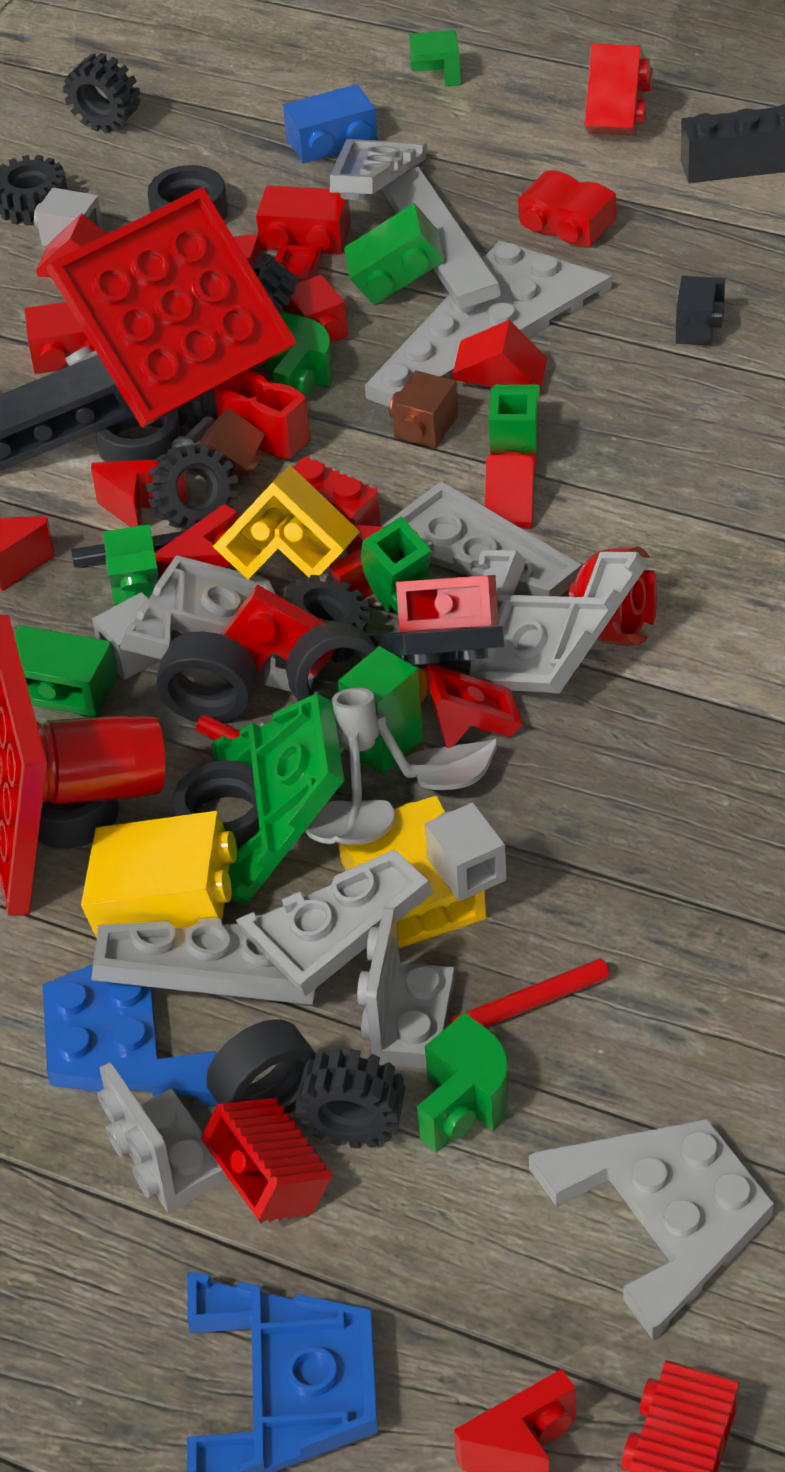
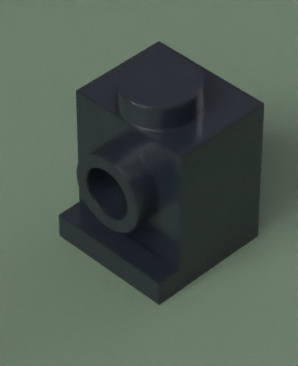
(699, 309)

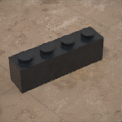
(733, 144)
(58, 410)

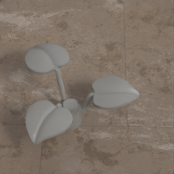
(435, 768)

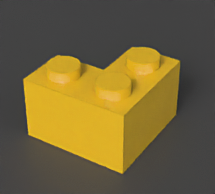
(290, 519)

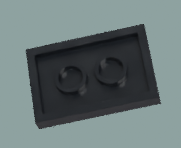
(438, 644)

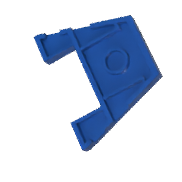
(113, 1023)
(308, 1376)

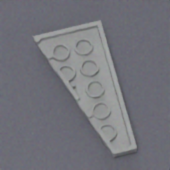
(531, 291)

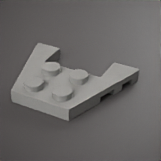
(196, 599)
(550, 633)
(684, 1193)

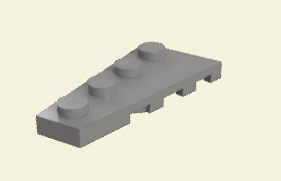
(461, 528)
(191, 958)

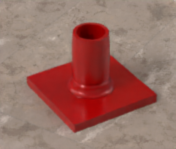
(171, 306)
(60, 765)

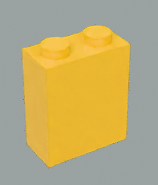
(159, 871)
(440, 910)

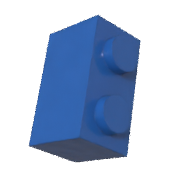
(323, 122)

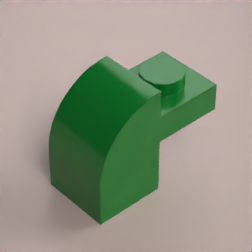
(308, 361)
(514, 419)
(392, 557)
(130, 562)
(470, 1079)

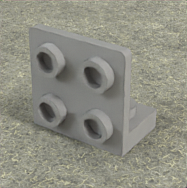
(401, 1000)
(160, 1142)

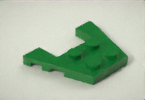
(294, 777)

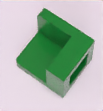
(436, 52)

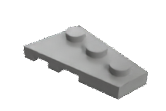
(331, 926)

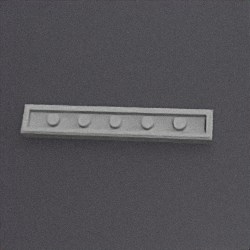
(463, 270)

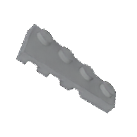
(372, 164)

